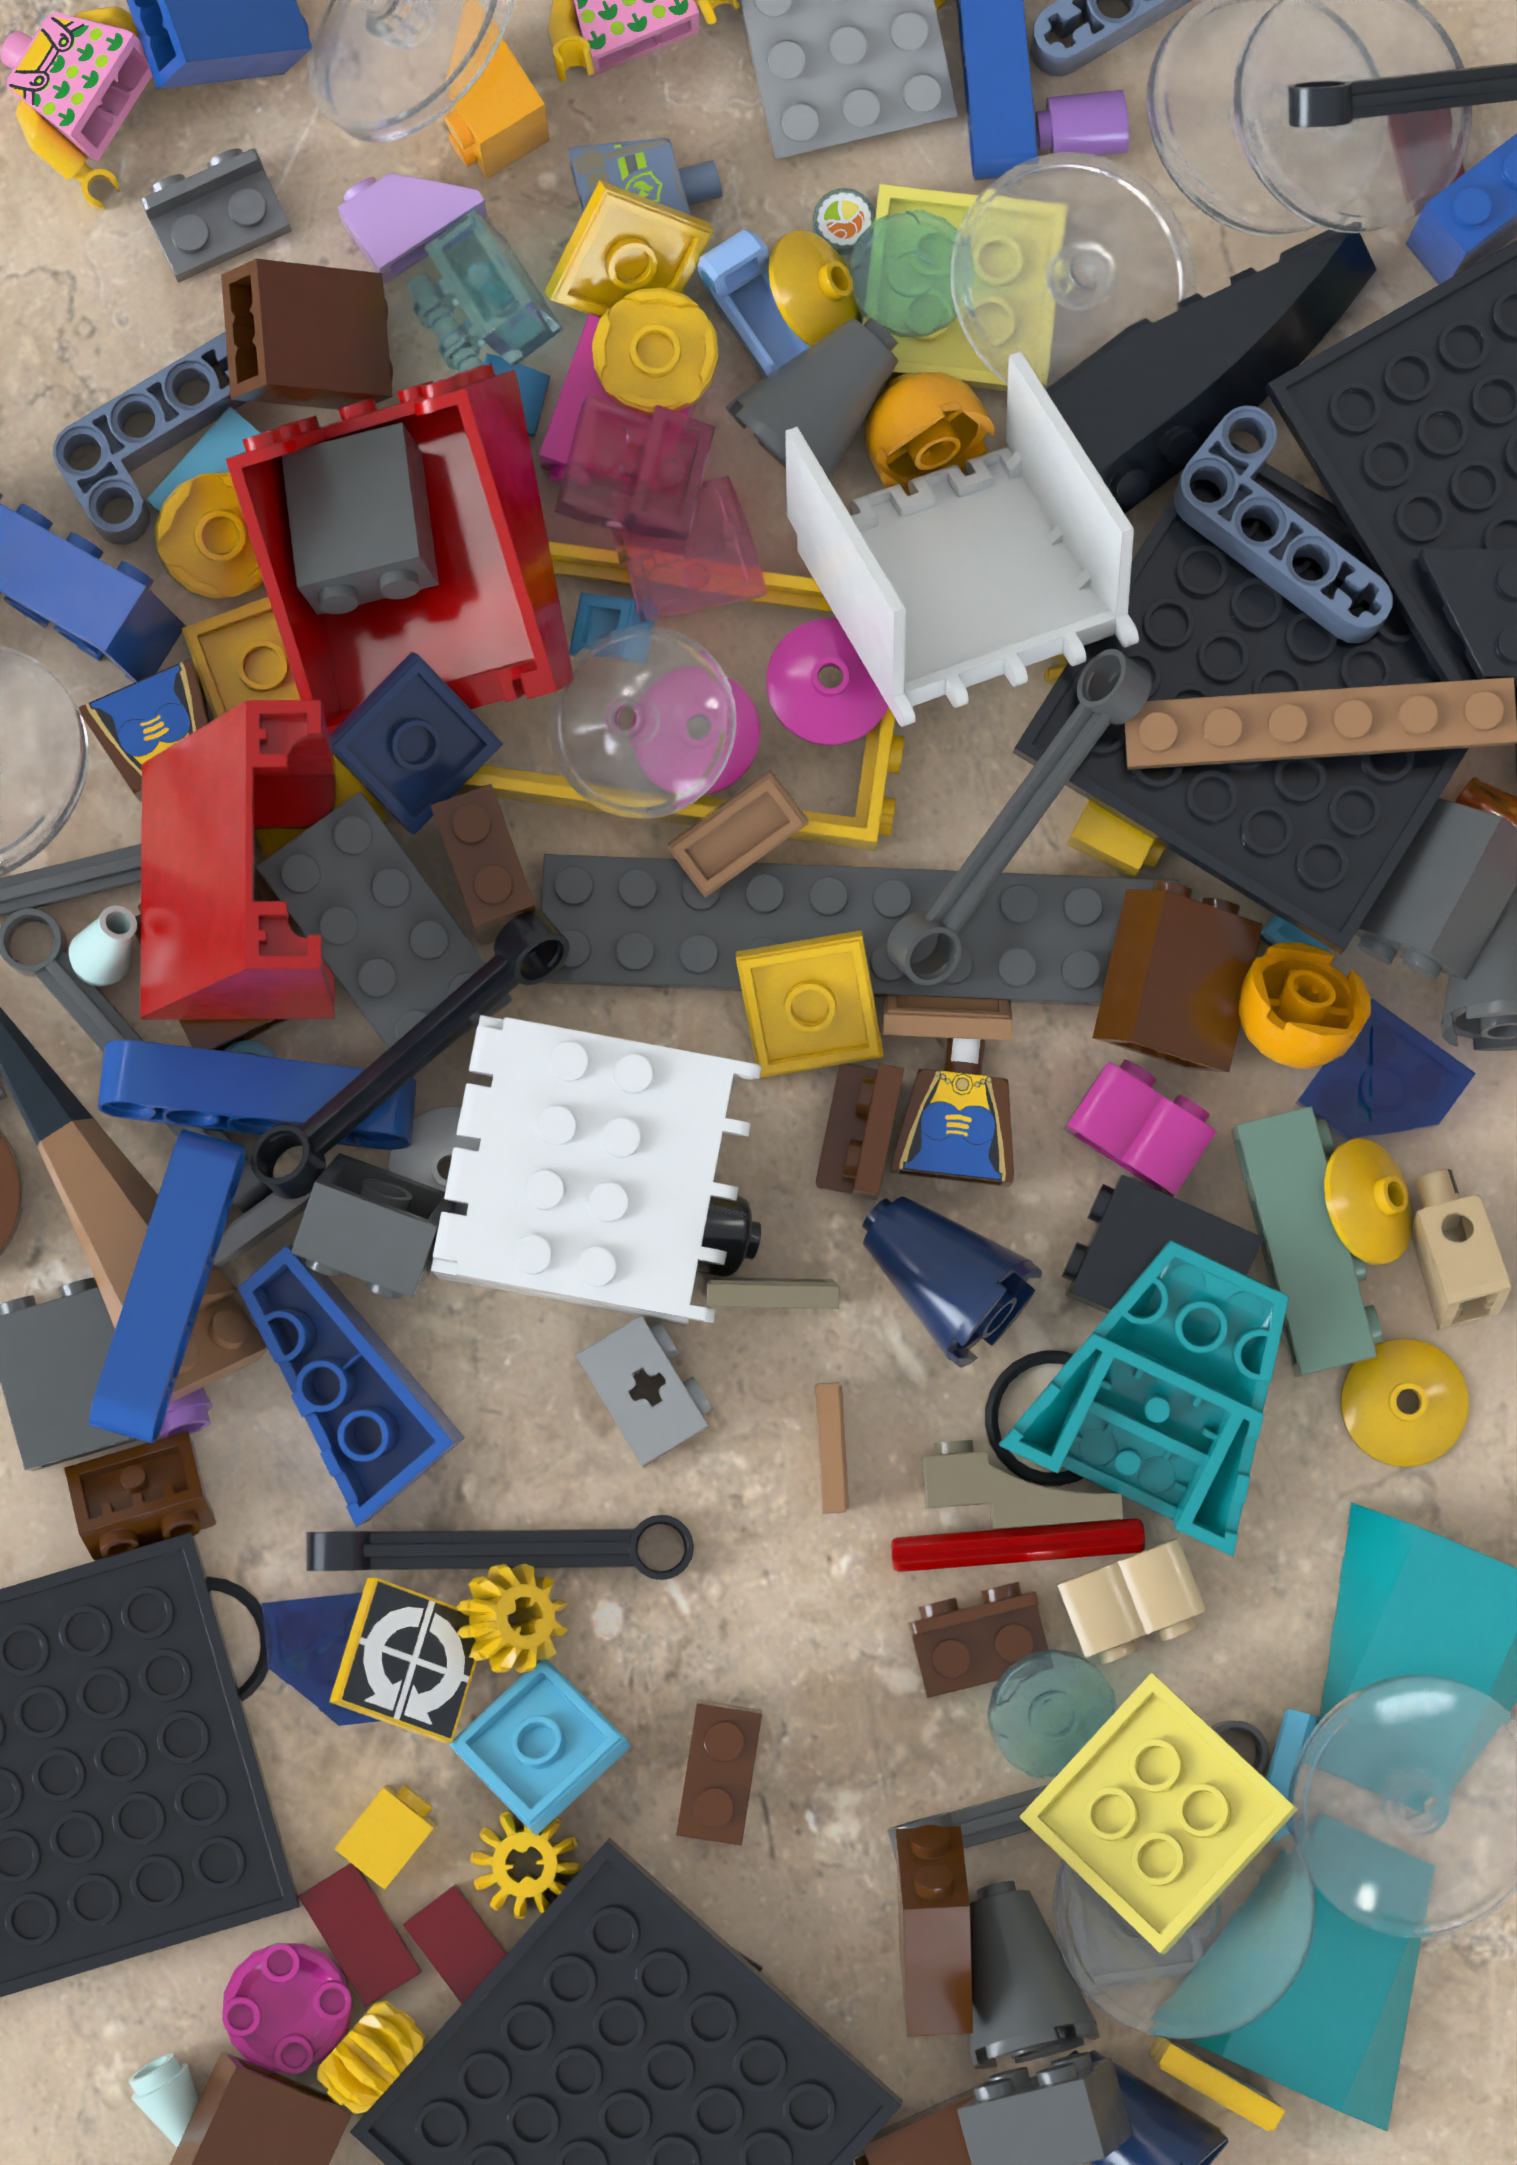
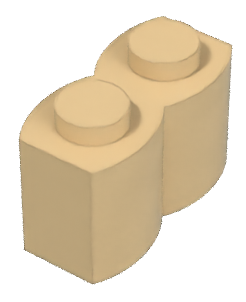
(1131, 1600)

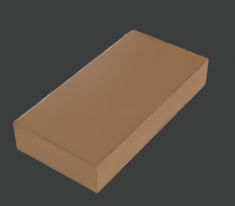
(737, 833)
(947, 1017)
(832, 1448)

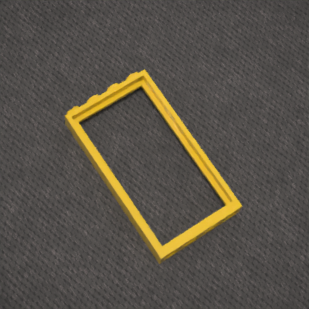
(881, 753)

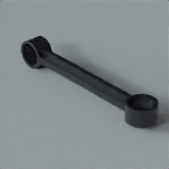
(1342, 101)
(525, 953)
(489, 1548)

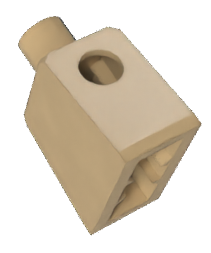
(1462, 1277)

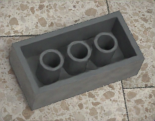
(376, 919)

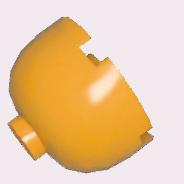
(924, 426)
(1302, 1006)

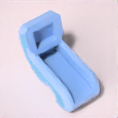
(741, 292)

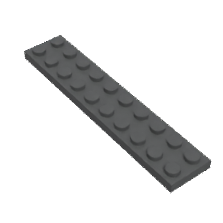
(655, 929)

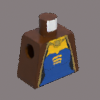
(147, 718)
(957, 1122)

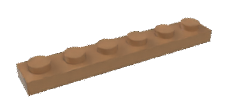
(1322, 723)

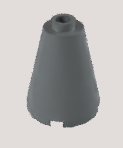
(821, 393)
(1487, 1000)
(1020, 1982)

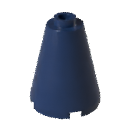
(949, 1275)
(1160, 2127)

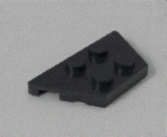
(1479, 603)

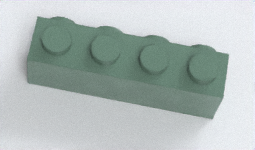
(1302, 1253)

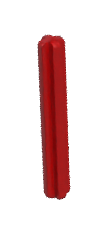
(1018, 1545)

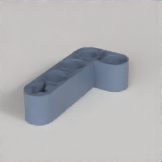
(1094, 37)
(124, 454)
(1291, 534)

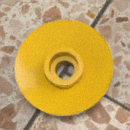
(811, 285)
(1368, 1201)
(1372, 1410)

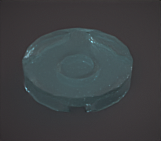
(904, 273)
(1048, 1710)

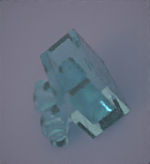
(492, 290)

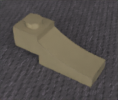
(966, 1478)

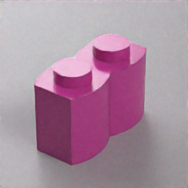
(1140, 1127)

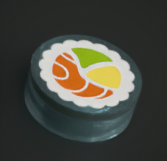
(842, 218)

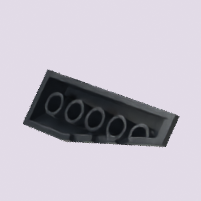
(1168, 383)

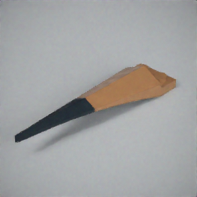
(112, 1211)

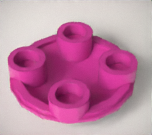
(286, 2007)

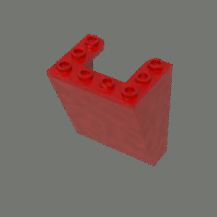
(497, 610)
(202, 933)

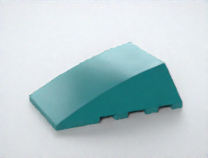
(1167, 1394)
(1422, 1609)
(1339, 2022)

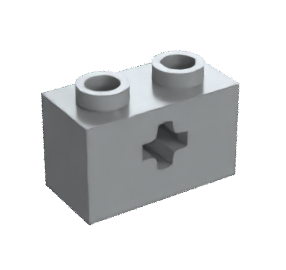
(611, 1370)

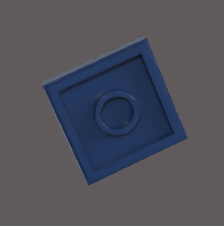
(413, 742)

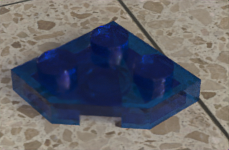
(1386, 1081)
(308, 1645)

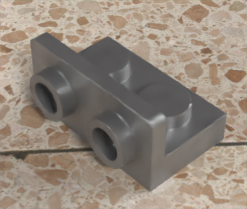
(215, 212)

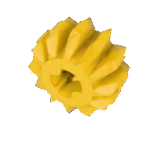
(516, 1643)
(530, 1884)
(370, 2057)

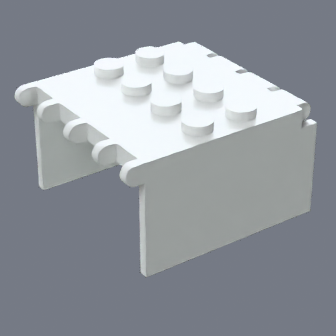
(971, 567)
(588, 1169)

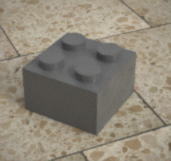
(371, 1227)
(1054, 2118)

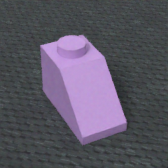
(401, 216)

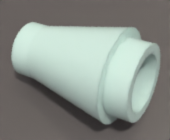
(104, 948)
(166, 2095)

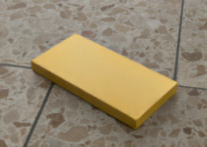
(244, 659)

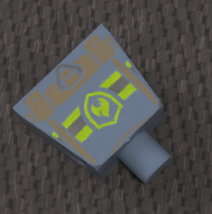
(643, 169)

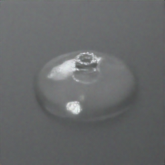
(680, 727)

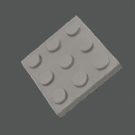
(846, 69)

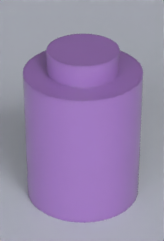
(1084, 124)

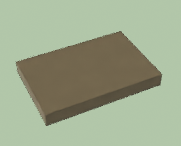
(773, 1293)

